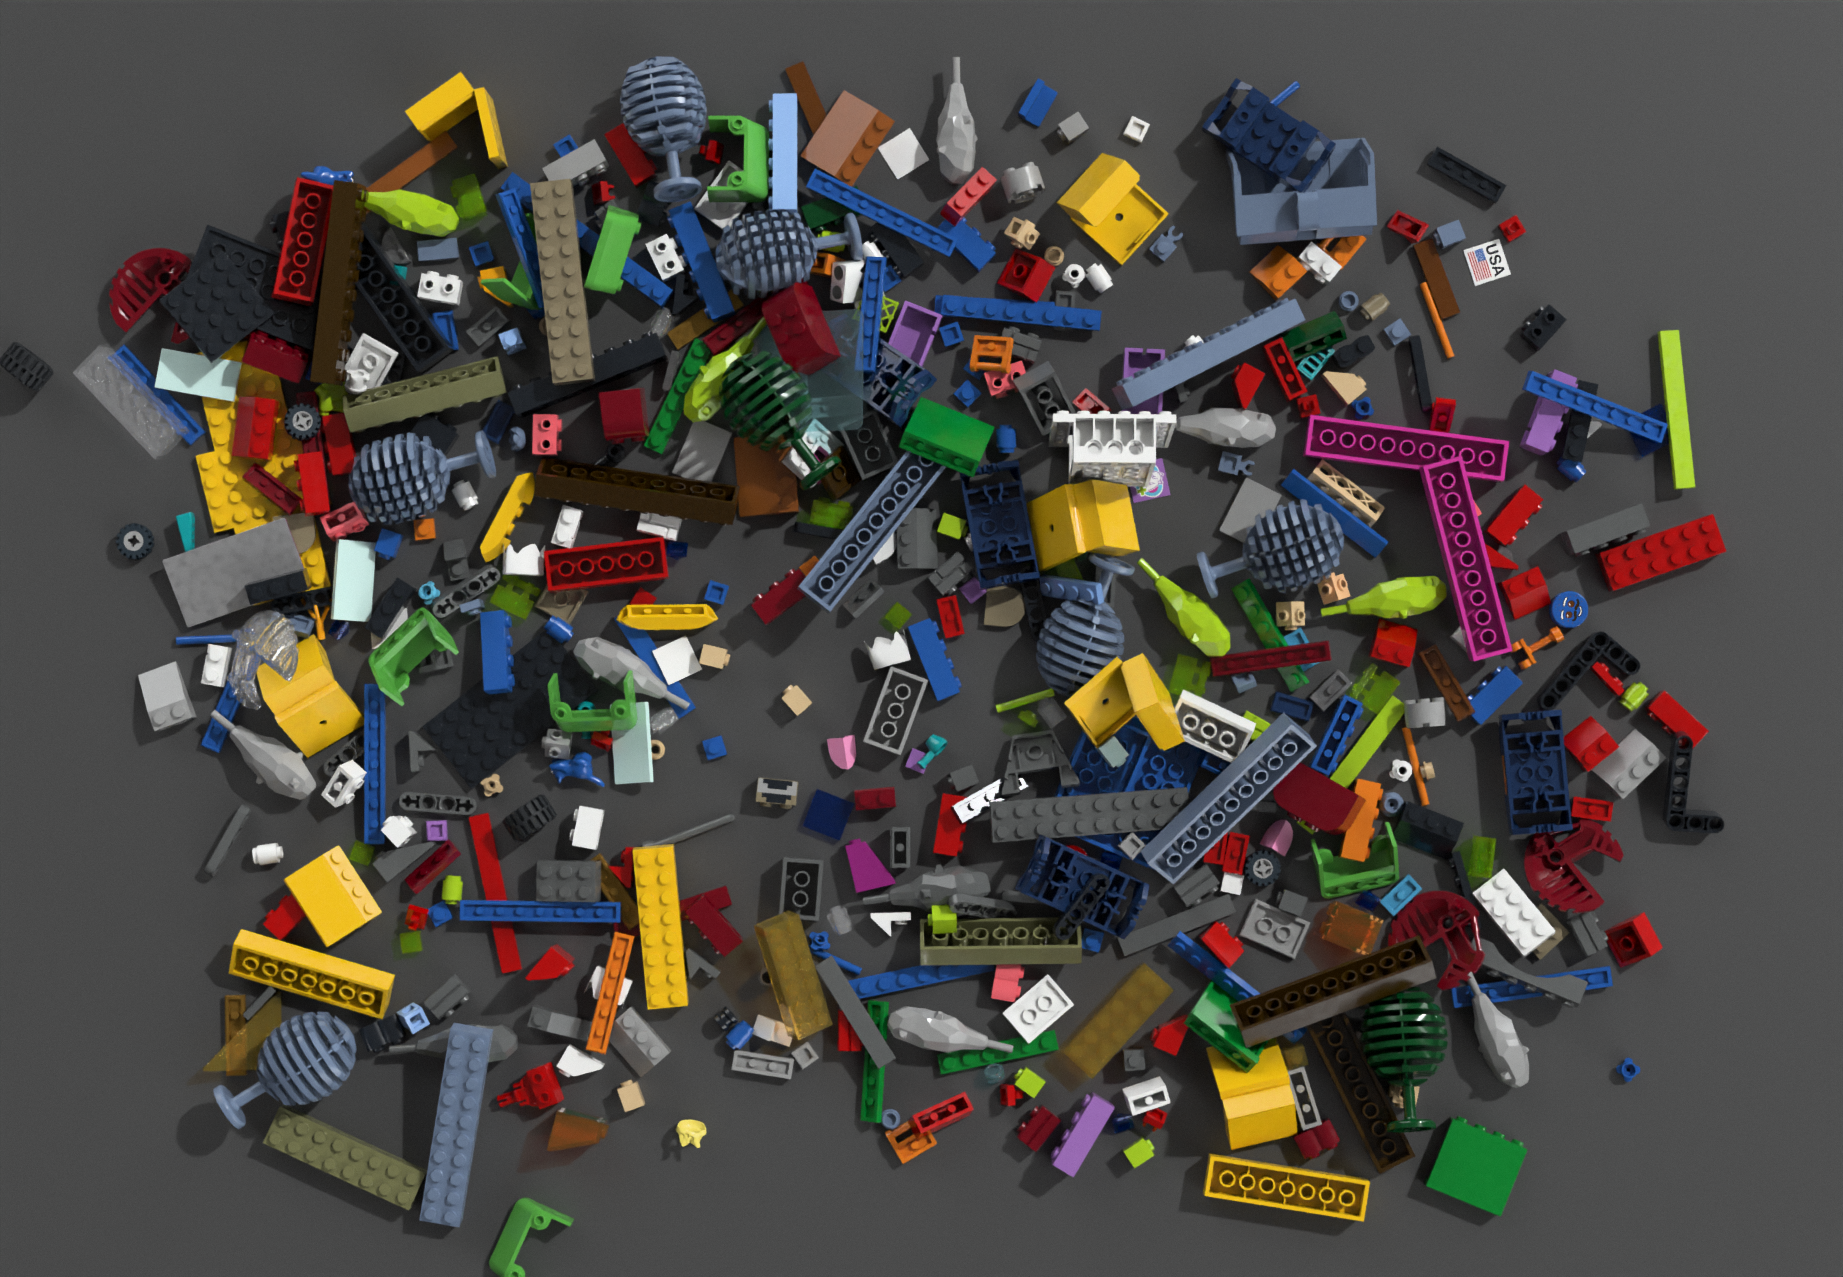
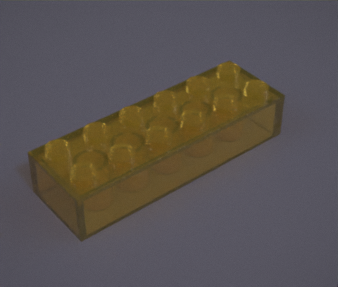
(793, 975)
(1117, 1020)

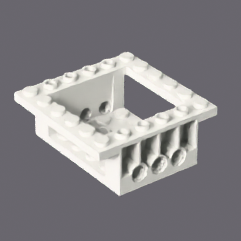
(1112, 446)

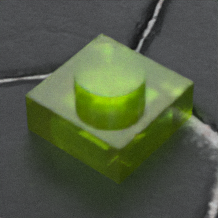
(898, 615)
(1028, 717)
(362, 853)
(411, 942)

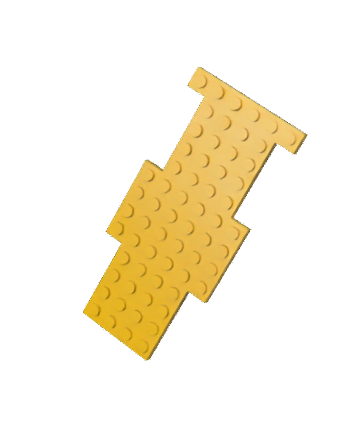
(231, 499)

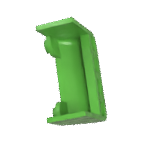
(753, 182)
(612, 250)
(519, 290)
(406, 649)
(619, 717)
(1343, 876)
(524, 1215)

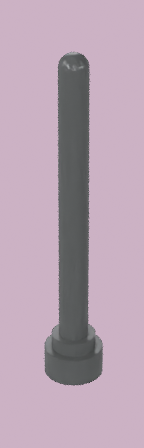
(692, 832)

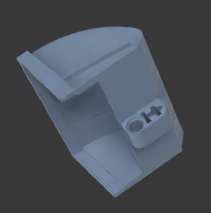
(1334, 206)

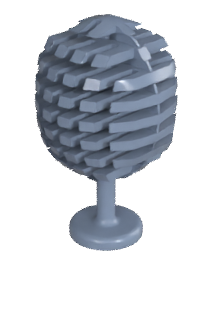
(665, 117)
(775, 252)
(408, 476)
(1284, 549)
(1081, 635)
(297, 1064)

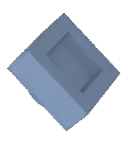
(1397, 332)
(1243, 681)

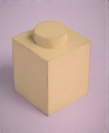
(714, 656)
(796, 699)
(630, 1095)

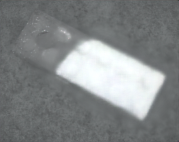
(130, 401)

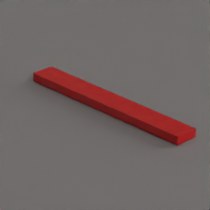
(494, 890)

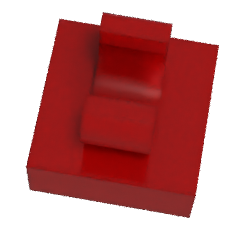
(712, 152)
(601, 193)
(1512, 228)
(1308, 406)
(602, 740)
(416, 917)
(1009, 1094)
(1155, 1118)

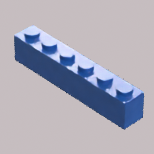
(701, 261)

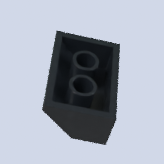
(1427, 830)

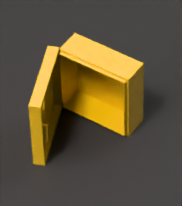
(451, 105)
(1102, 193)
(1085, 518)
(1131, 691)
(309, 700)
(1255, 1103)

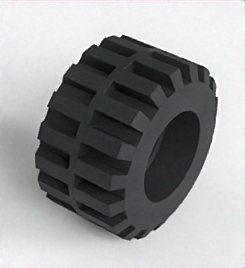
(26, 366)
(529, 818)

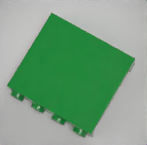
(946, 436)
(1215, 1023)
(1476, 1165)

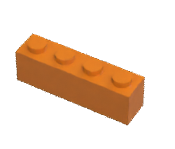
(1356, 838)

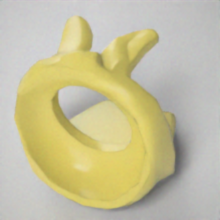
(691, 1132)

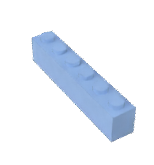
(784, 152)

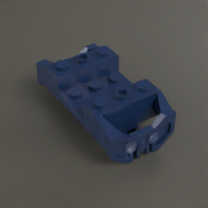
(1268, 136)
(895, 383)
(999, 526)
(1535, 772)
(1067, 873)

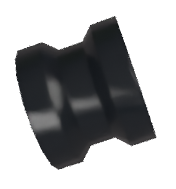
(725, 1018)

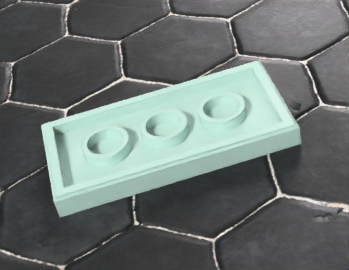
(197, 376)
(353, 580)
(633, 750)

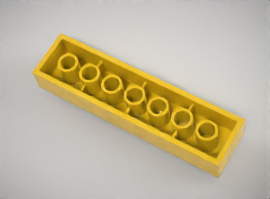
(660, 926)
(311, 974)
(1286, 1187)

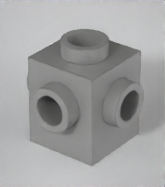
(557, 744)

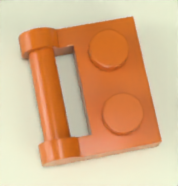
(1344, 248)
(991, 347)
(910, 1146)

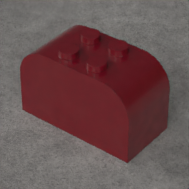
(800, 329)
(624, 415)
(1317, 800)

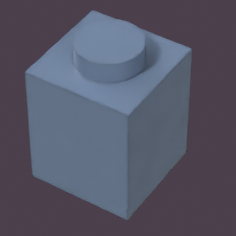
(1448, 234)

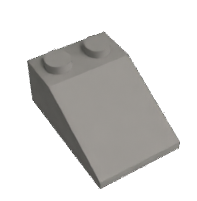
(166, 697)

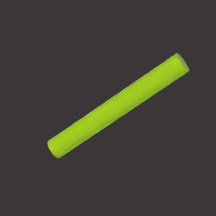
(1025, 700)

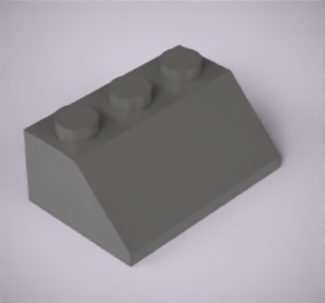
(918, 540)

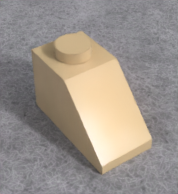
(1345, 385)

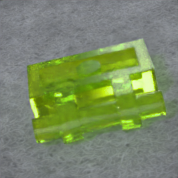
(513, 602)
(1183, 675)
(1380, 691)

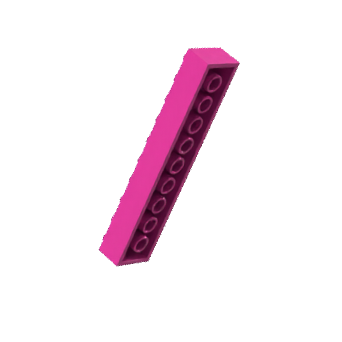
(1402, 447)
(1465, 558)

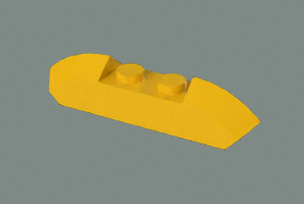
(519, 493)
(667, 616)

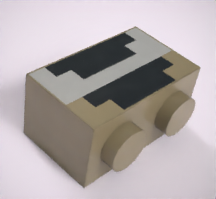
(777, 791)

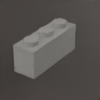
(1304, 1101)

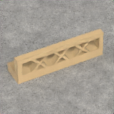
(1345, 496)

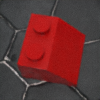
(1026, 275)
(1245, 383)
(1525, 592)
(1393, 643)
(1589, 744)
(1633, 940)
(1221, 943)
(1169, 1035)

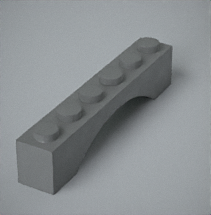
(1565, 988)

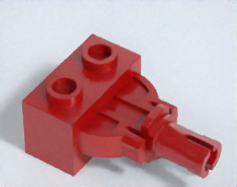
(538, 1087)

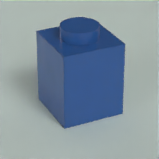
(388, 544)

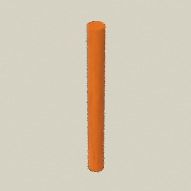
(1436, 320)
(1415, 766)

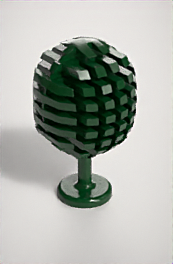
(771, 408)
(1405, 1043)

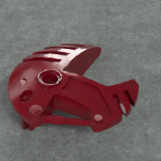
(141, 285)
(1561, 880)
(1428, 917)

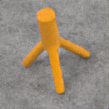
(318, 621)

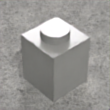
(1072, 128)

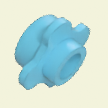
(424, 590)

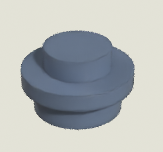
(1348, 301)
(890, 1118)

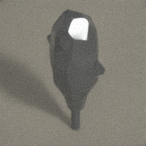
(936, 888)
(502, 1046)

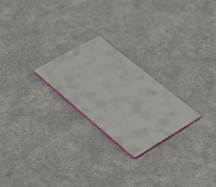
(214, 576)

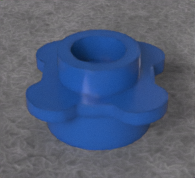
(1357, 406)
(819, 946)
(1628, 1063)

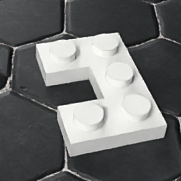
(820, 440)

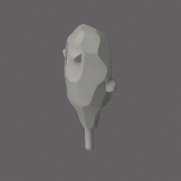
(956, 133)
(1229, 427)
(611, 664)
(271, 761)
(938, 1031)
(1498, 1040)

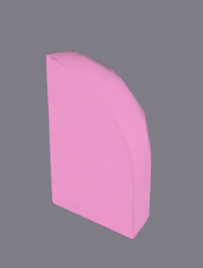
(842, 751)
(1278, 837)

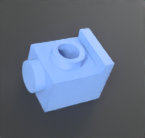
(512, 341)
(413, 1017)

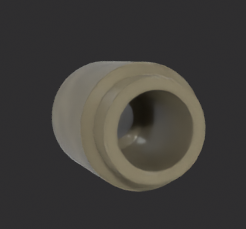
(1374, 307)

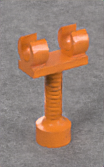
(1555, 635)

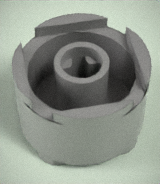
(1022, 183)
(1424, 712)

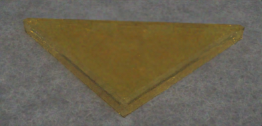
(244, 1047)

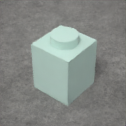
(1113, 752)

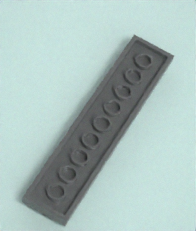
(1085, 814)

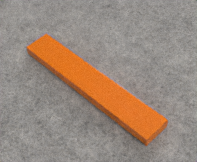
(610, 993)

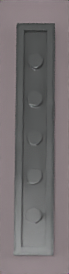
(1182, 921)
(855, 1011)

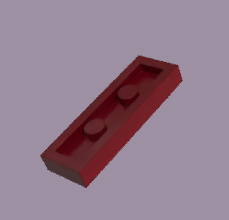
(272, 489)
(432, 866)

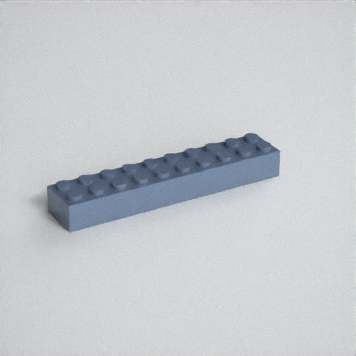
(1202, 356)
(869, 530)
(1228, 798)
(456, 1124)

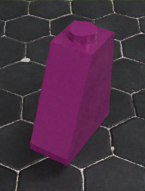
(866, 867)

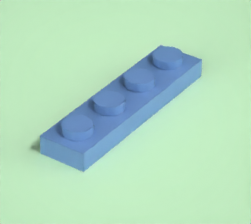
(1071, 589)

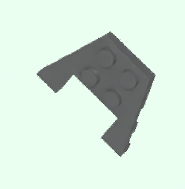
(1034, 754)

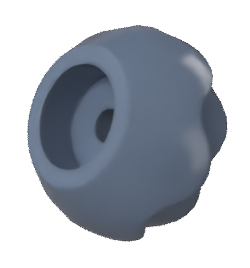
(517, 439)
(1398, 804)

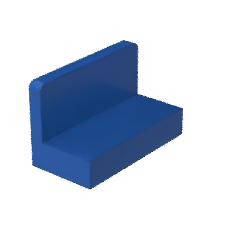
(1037, 103)

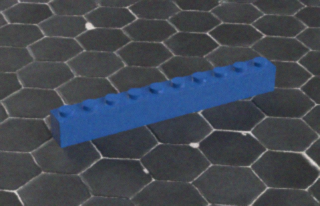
(632, 272)

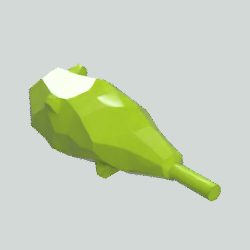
(414, 212)
(703, 395)
(1395, 598)
(1191, 615)

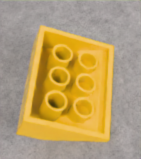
(332, 896)

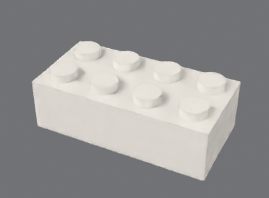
(1212, 726)
(1513, 913)

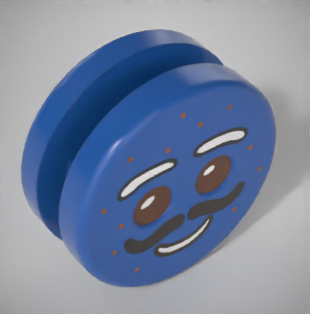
(1568, 609)

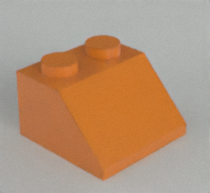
(1278, 272)

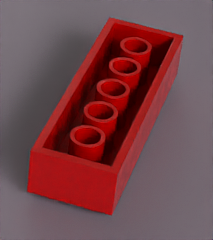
(303, 242)
(1661, 552)
(606, 564)

